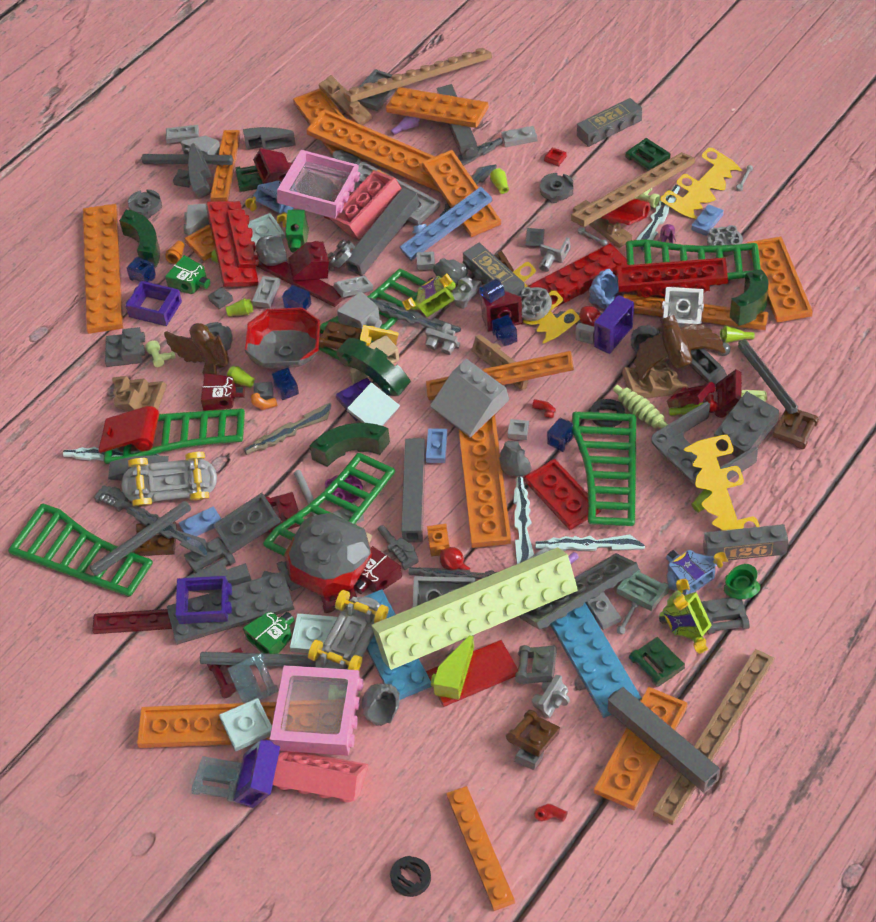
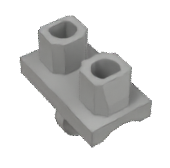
(465, 291)
(442, 335)
(554, 696)

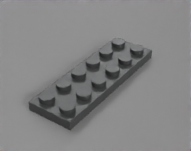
(589, 586)
(248, 603)

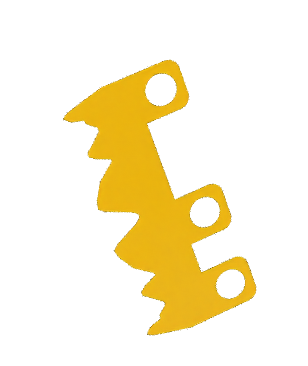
(700, 190)
(549, 323)
(716, 480)

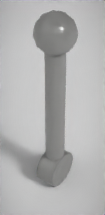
(739, 187)
(581, 230)
(621, 629)

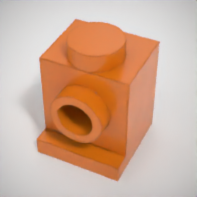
(437, 538)

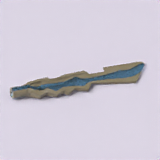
(289, 429)

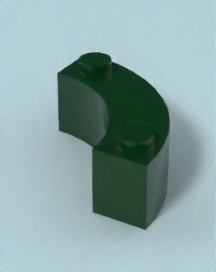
(141, 229)
(753, 300)
(375, 365)
(348, 437)

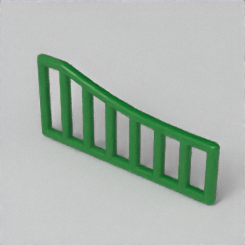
(701, 250)
(379, 292)
(184, 442)
(590, 474)
(327, 495)
(63, 566)

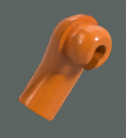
(261, 403)

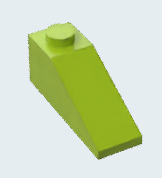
(453, 671)

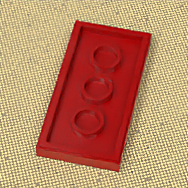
(560, 493)
(486, 669)

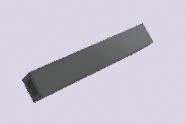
(462, 134)
(382, 231)
(413, 490)
(663, 739)

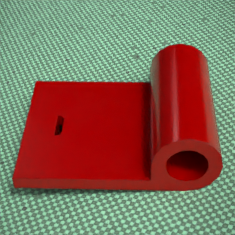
(629, 213)
(132, 427)

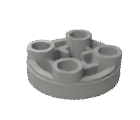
(724, 236)
(535, 303)

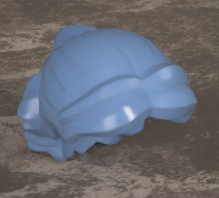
(604, 289)

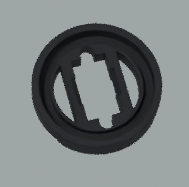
(611, 405)
(413, 889)

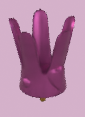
(667, 232)

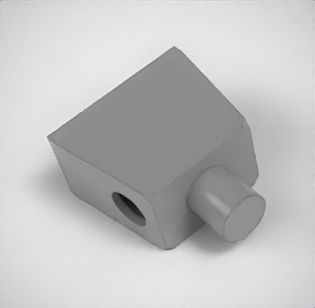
(359, 312)

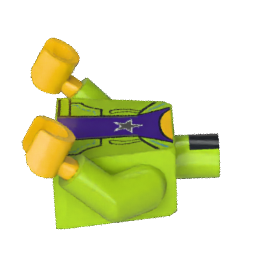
(432, 295)
(687, 618)

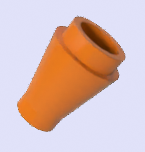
(175, 252)

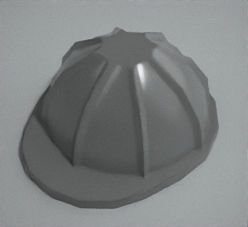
(345, 156)

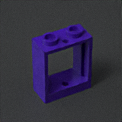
(145, 289)
(613, 324)
(185, 585)
(257, 773)

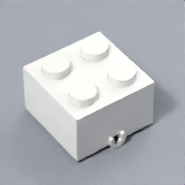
(684, 304)

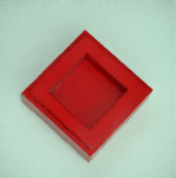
(555, 156)

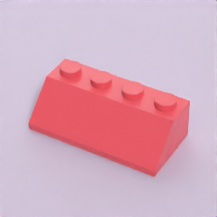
(367, 204)
(320, 775)

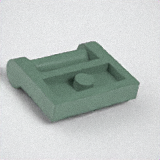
(642, 593)

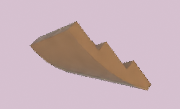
(658, 381)
(137, 393)

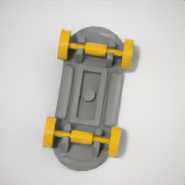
(168, 480)
(349, 634)

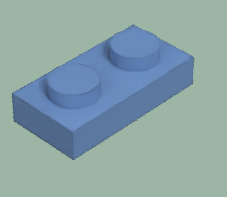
(707, 220)
(436, 446)
(200, 522)

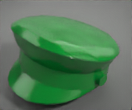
(742, 582)

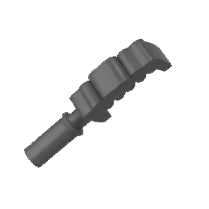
(114, 497)
(402, 550)

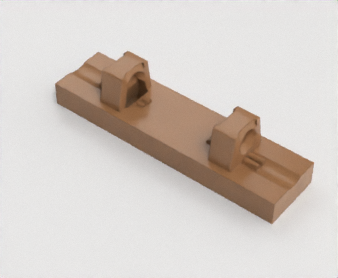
(352, 109)
(612, 232)
(493, 355)

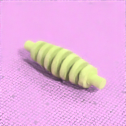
(640, 407)

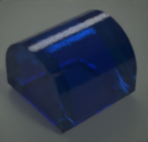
(492, 290)

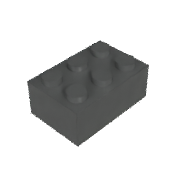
(747, 424)

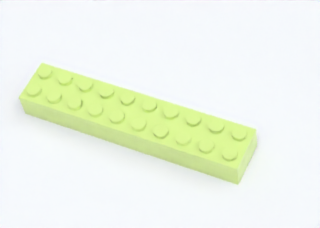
(474, 608)

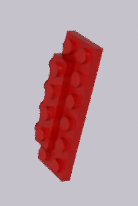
(233, 243)
(579, 275)
(655, 277)

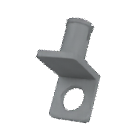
(550, 254)

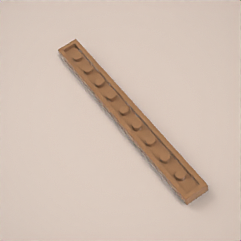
(413, 76)
(632, 189)
(716, 732)

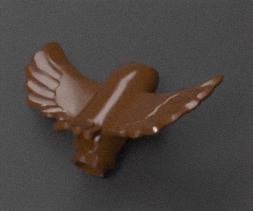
(675, 344)
(199, 347)

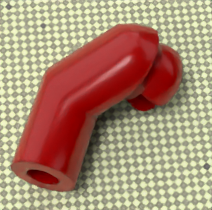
(713, 404)
(546, 406)
(549, 811)

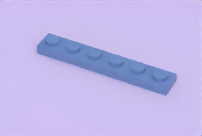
(446, 223)

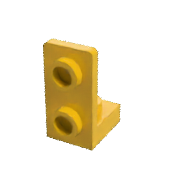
(371, 333)

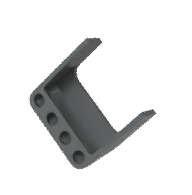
(671, 444)

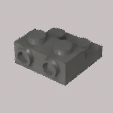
(125, 348)

